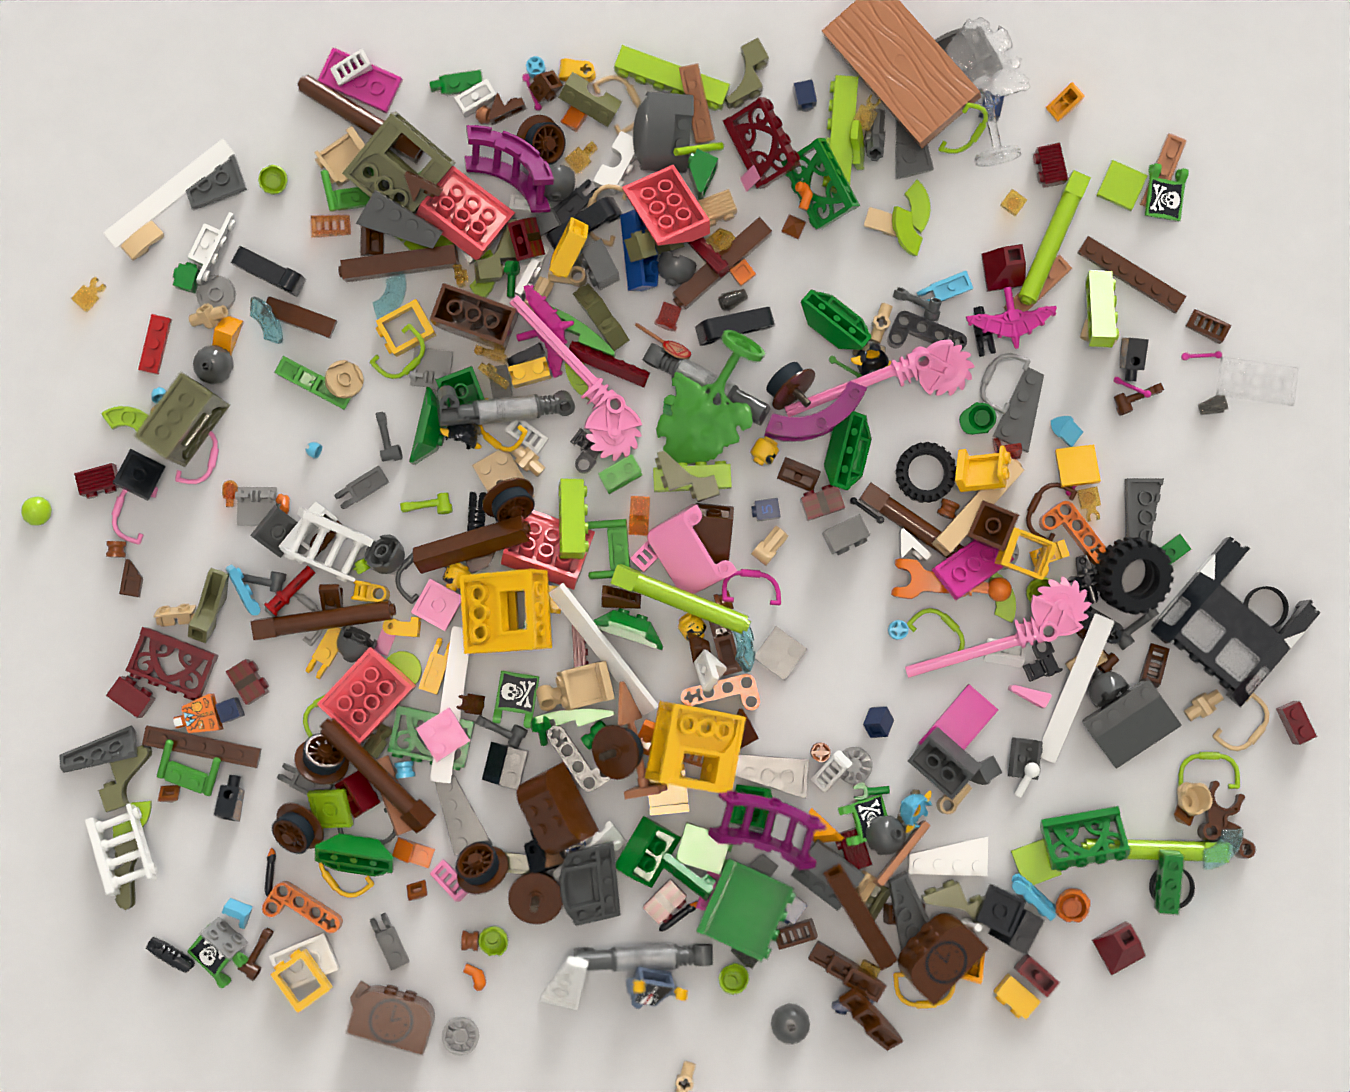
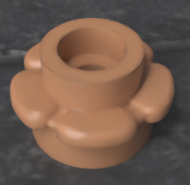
(482, 114)

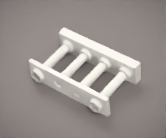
(325, 526)
(102, 846)

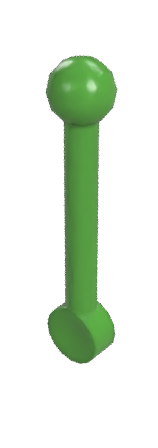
(832, 359)

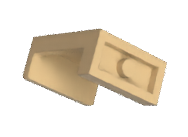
(340, 155)
(584, 685)

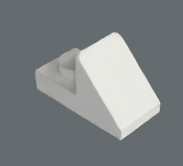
(908, 542)
(708, 670)

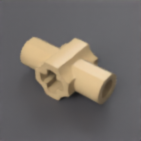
(884, 313)
(208, 315)
(528, 460)
(1203, 705)
(686, 1072)

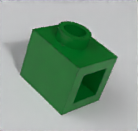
(185, 277)

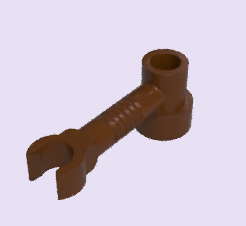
(1124, 402)
(1112, 658)
(250, 968)

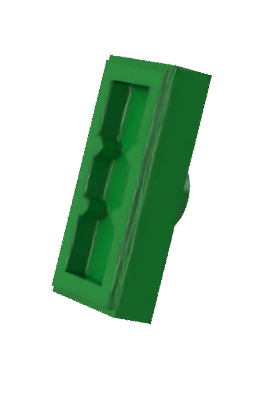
(1176, 548)

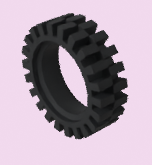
(903, 476)

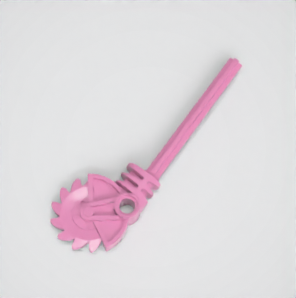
(941, 370)
(611, 429)
(1057, 607)

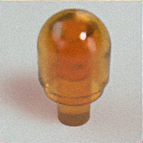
(228, 492)

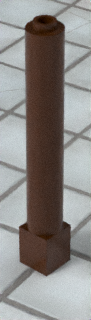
(354, 114)
(902, 516)
(323, 619)
(414, 812)

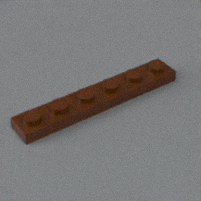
(1131, 274)
(202, 746)

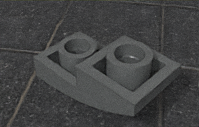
(547, 221)

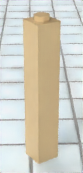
(961, 524)

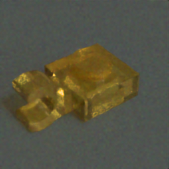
(579, 158)

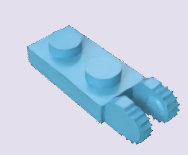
(949, 287)
(243, 590)
(1033, 895)

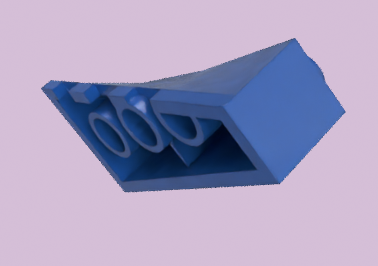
(642, 273)

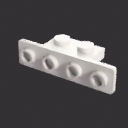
(207, 245)
(528, 271)

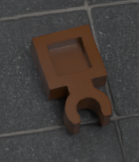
(472, 704)

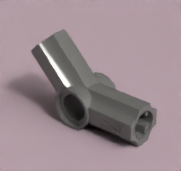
(875, 137)

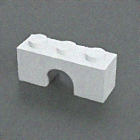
(624, 148)
(312, 530)

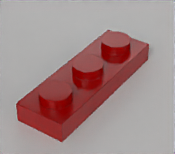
(154, 344)

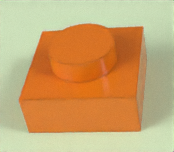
(742, 272)

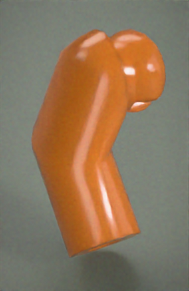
(806, 194)
(284, 500)
(477, 975)

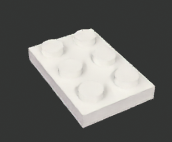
(299, 973)

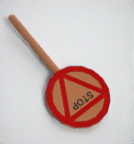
(671, 347)

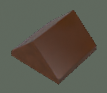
(993, 526)

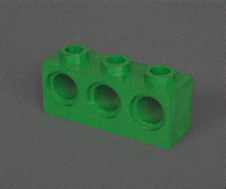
(1169, 882)

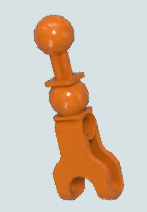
(998, 589)

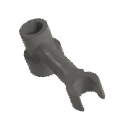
(931, 307)
(390, 452)
(275, 582)
(1127, 639)
(515, 735)

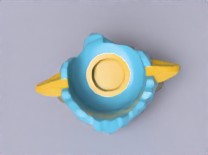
(913, 808)

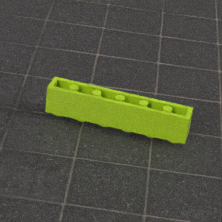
(665, 75)
(843, 111)

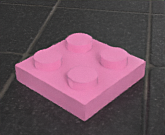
(437, 604)
(443, 734)

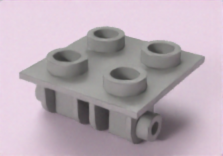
(432, 366)
(254, 504)
(223, 938)

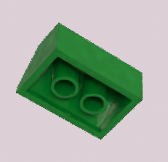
(645, 851)

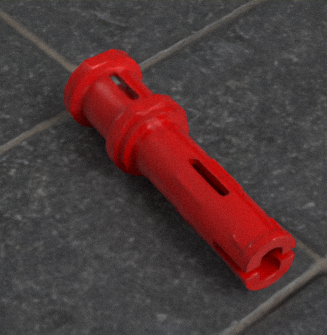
(283, 597)

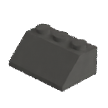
(944, 763)
(816, 881)

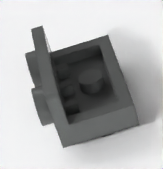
(1024, 752)

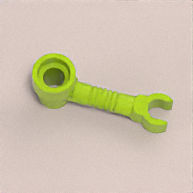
(442, 503)

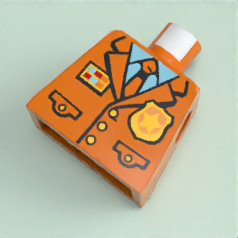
(200, 715)

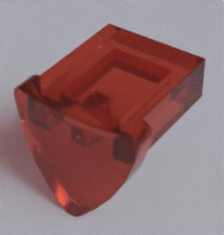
(668, 316)
(1014, 449)

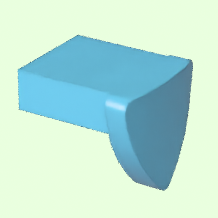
(1066, 429)
(238, 910)

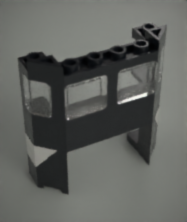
(1224, 631)

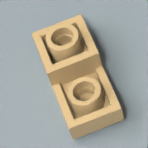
(880, 221)
(140, 240)

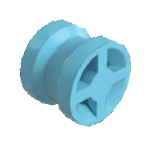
(535, 63)
(896, 633)
(404, 769)

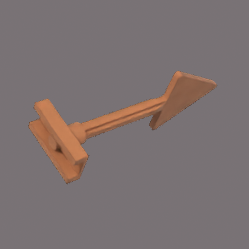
(627, 714)

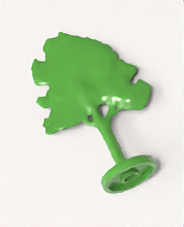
(697, 425)

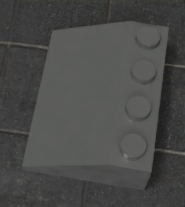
(1131, 722)

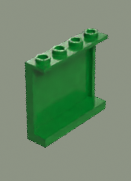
(746, 910)

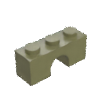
(578, 96)
(643, 246)

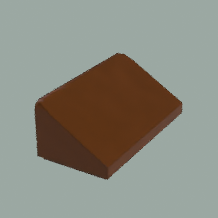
(371, 242)
(798, 474)

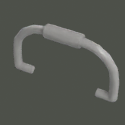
(989, 372)
(313, 607)

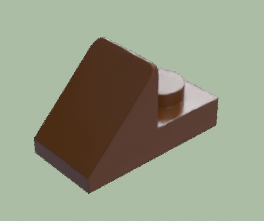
(501, 112)
(417, 183)
(330, 596)

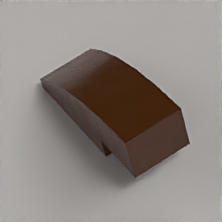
(725, 648)

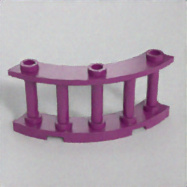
(531, 185)
(818, 424)
(764, 841)

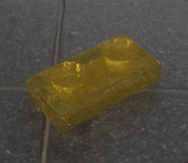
(721, 239)

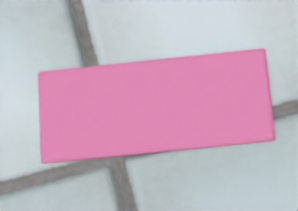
(750, 178)
(384, 643)

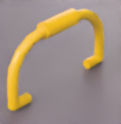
(497, 445)
(334, 885)
(919, 1004)

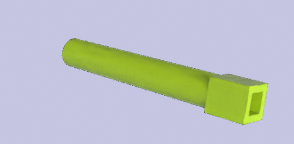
(1054, 236)
(636, 581)
(1150, 848)

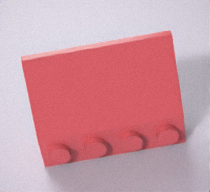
(668, 207)
(466, 213)
(544, 552)
(366, 695)

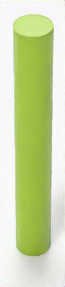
(704, 147)

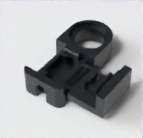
(526, 355)
(585, 445)
(1044, 665)

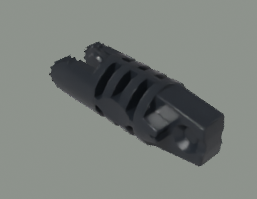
(981, 337)
(476, 514)
(1086, 574)
(170, 955)

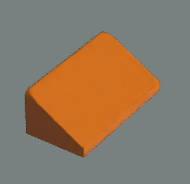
(573, 118)

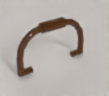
(1035, 501)

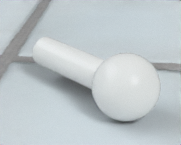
(1031, 771)
(972, 926)

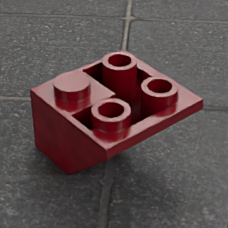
(1004, 267)
(1119, 947)

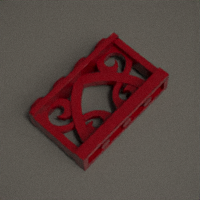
(749, 157)
(197, 655)

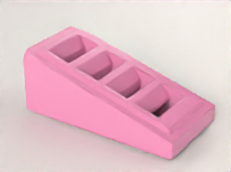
(635, 560)
(1035, 697)
(446, 885)

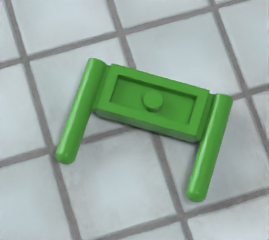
(344, 198)
(617, 545)
(186, 776)

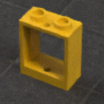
(568, 248)
(428, 334)
(1041, 568)
(316, 971)

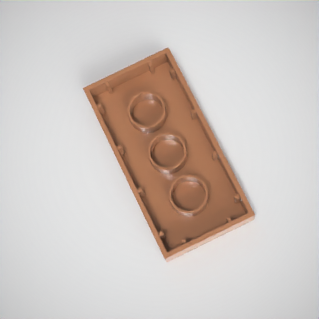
(902, 66)

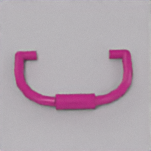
(755, 574)

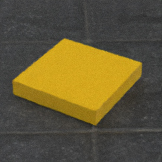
(1077, 465)

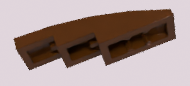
(302, 317)
(847, 971)
(872, 1020)

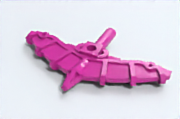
(552, 321)
(1013, 321)

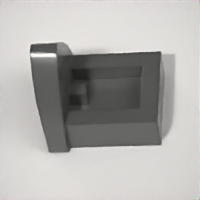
(988, 771)

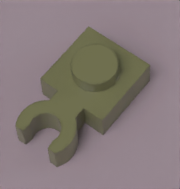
(376, 743)

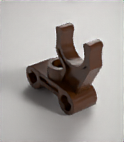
(1217, 820)

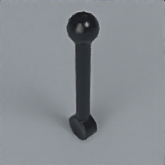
(879, 519)

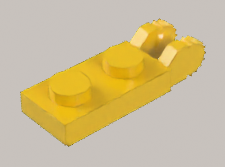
(325, 652)
(434, 669)

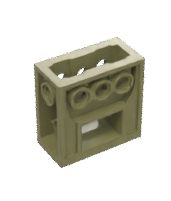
(391, 167)
(182, 420)

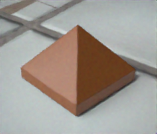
(793, 226)
(169, 793)
(1182, 817)
(417, 890)

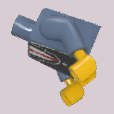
(651, 987)

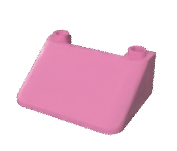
(684, 553)

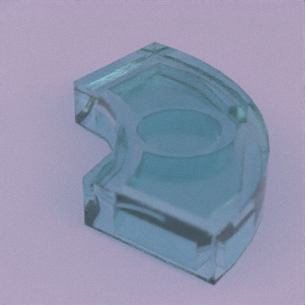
(392, 297)
(270, 325)
(745, 654)
(1223, 850)

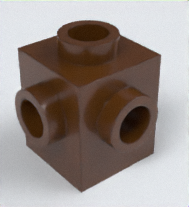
(545, 86)

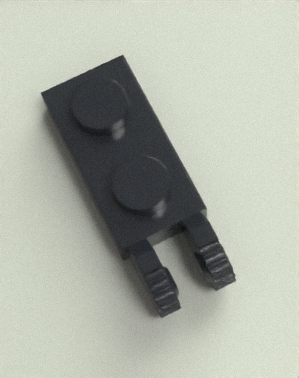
(574, 203)

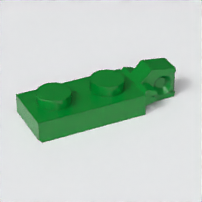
(456, 82)

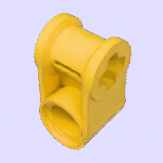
(579, 67)
(367, 592)

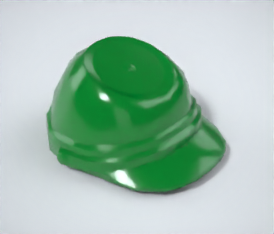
(978, 419)

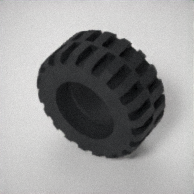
(1155, 582)

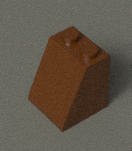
(715, 530)

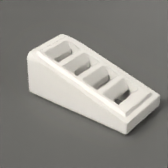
(360, 54)
(540, 444)
(840, 762)

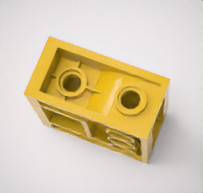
(492, 611)
(675, 737)

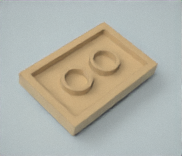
(497, 467)

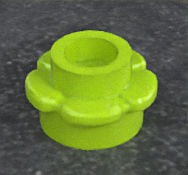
(361, 566)

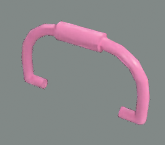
(211, 464)
(116, 512)

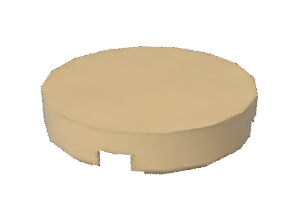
(344, 379)

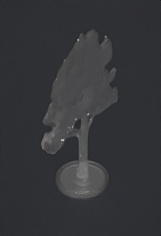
(983, 61)

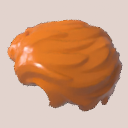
(1072, 905)

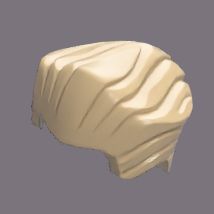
(1194, 798)

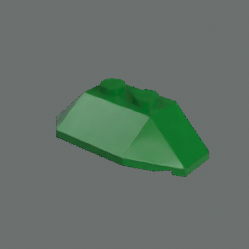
(835, 321)
(428, 433)
(848, 451)
(629, 627)
(355, 855)

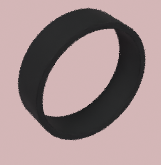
(1280, 594)
(1191, 892)

